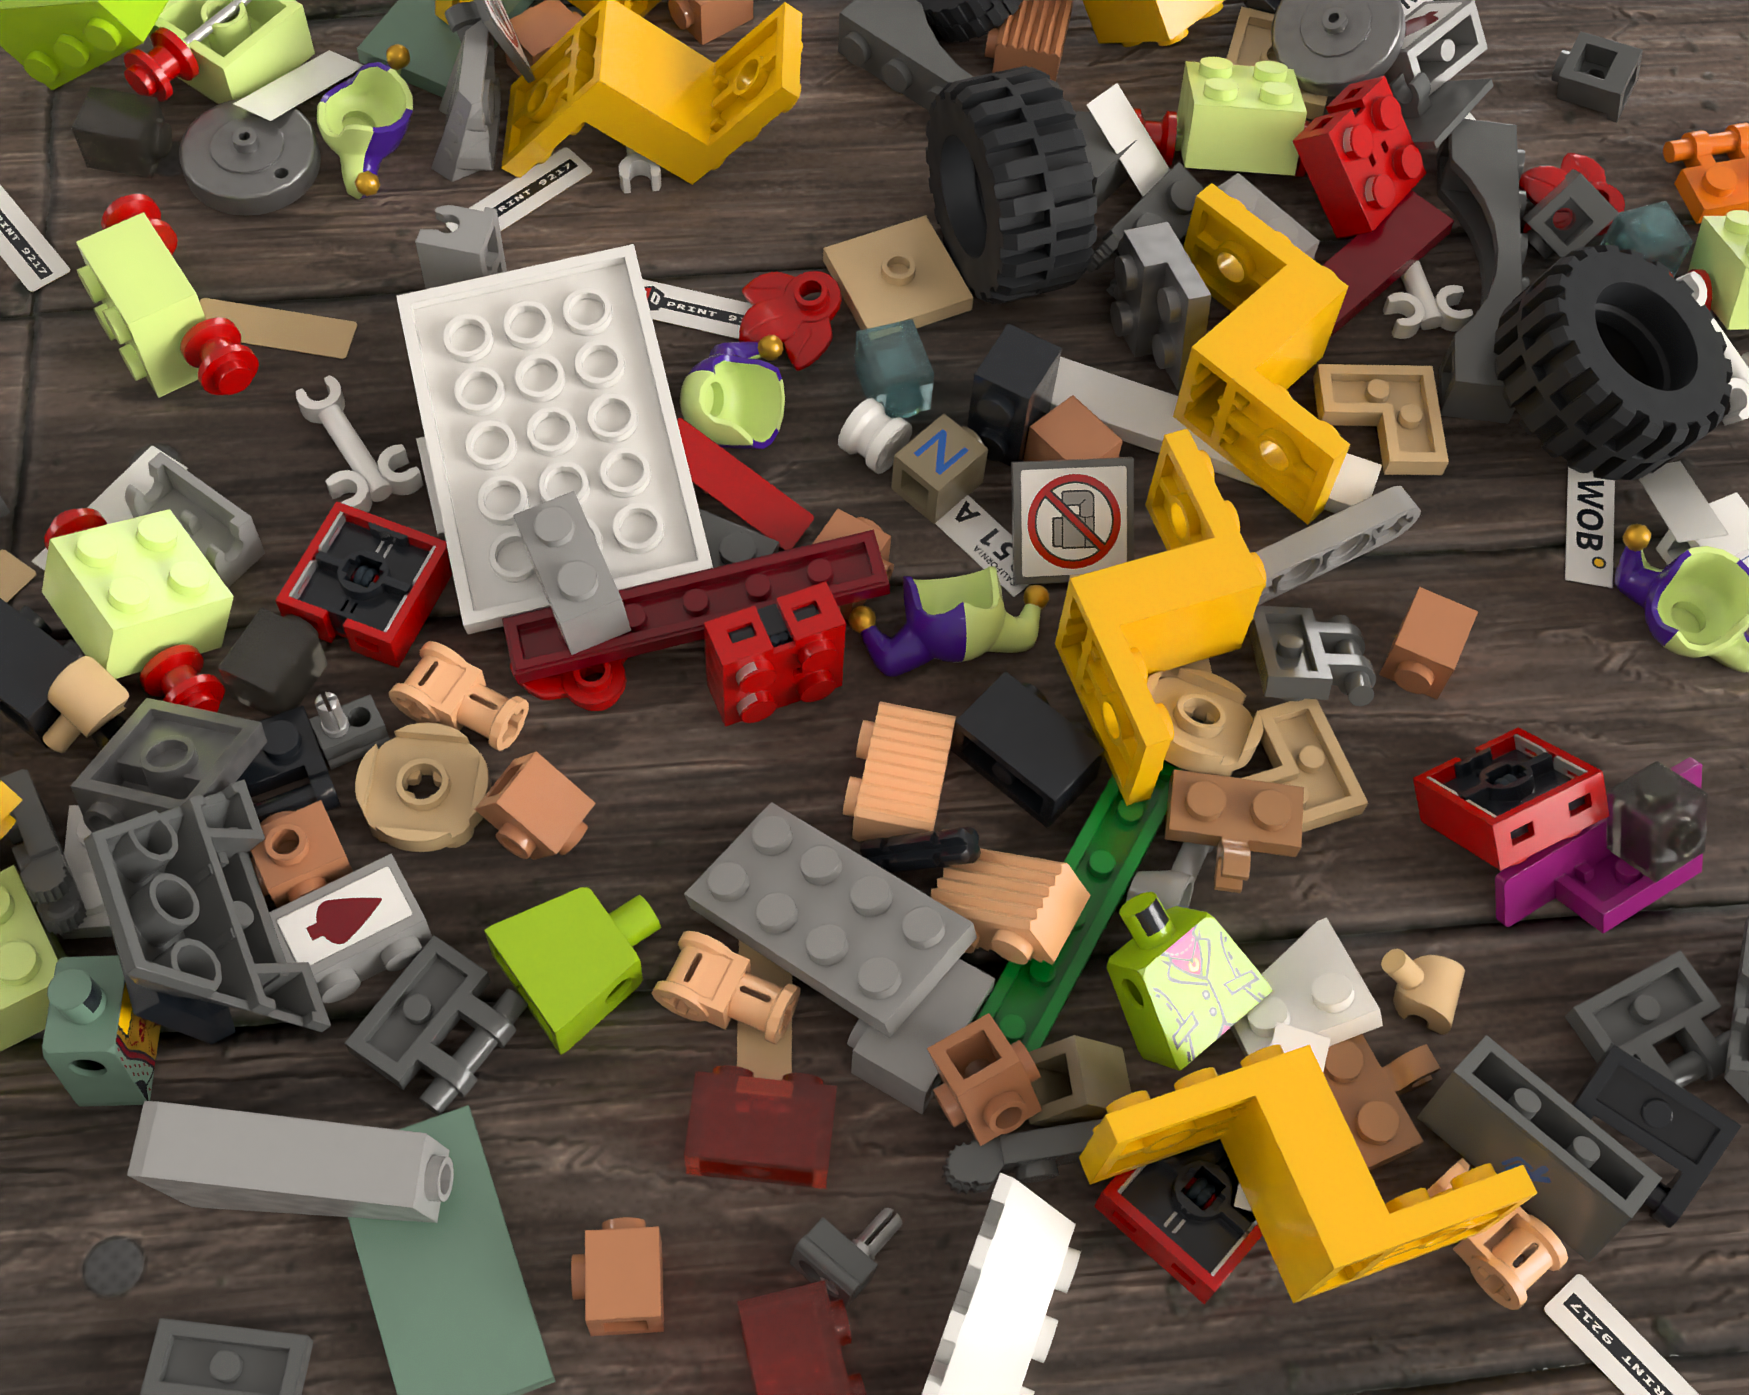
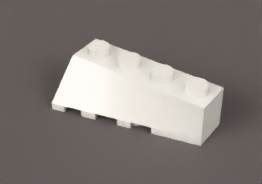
(1005, 1297)

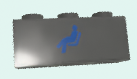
(1511, 1118)

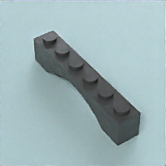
(901, 50)
(1480, 185)

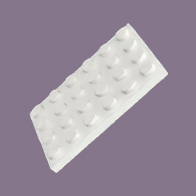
(543, 392)

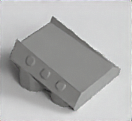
(471, 109)

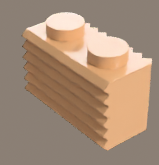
(902, 772)
(1015, 902)

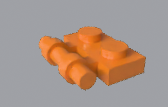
(1711, 186)

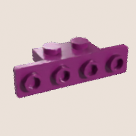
(1588, 876)

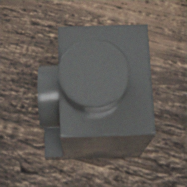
(1598, 74)
(1589, 211)

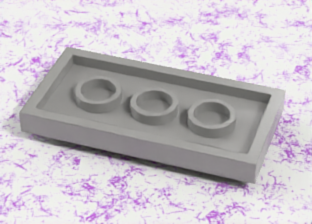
(831, 918)

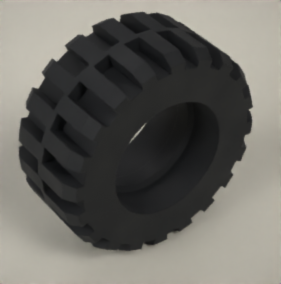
(1011, 184)
(1612, 363)

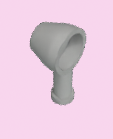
(1175, 885)

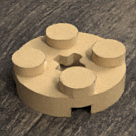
(1228, 730)
(431, 822)

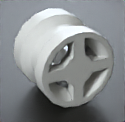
(874, 435)

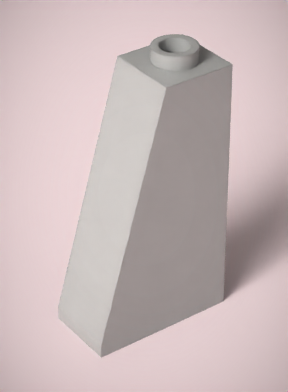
(289, 1164)

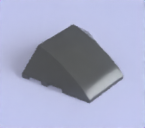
(194, 909)

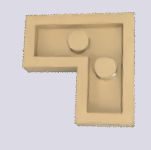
(1397, 401)
(1310, 757)

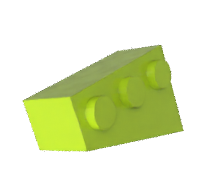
(73, 36)

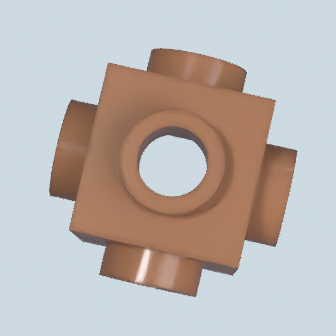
(298, 854)
(985, 1080)

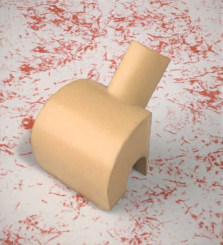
(86, 699)
(1425, 987)

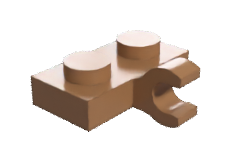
(1236, 818)
(1371, 1100)

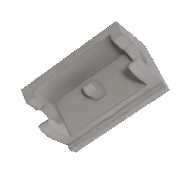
(464, 254)
(213, 522)

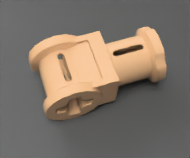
(455, 694)
(718, 985)
(1493, 1251)

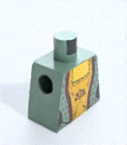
(95, 1025)

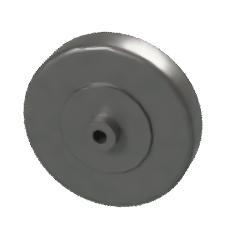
(1337, 41)
(248, 162)

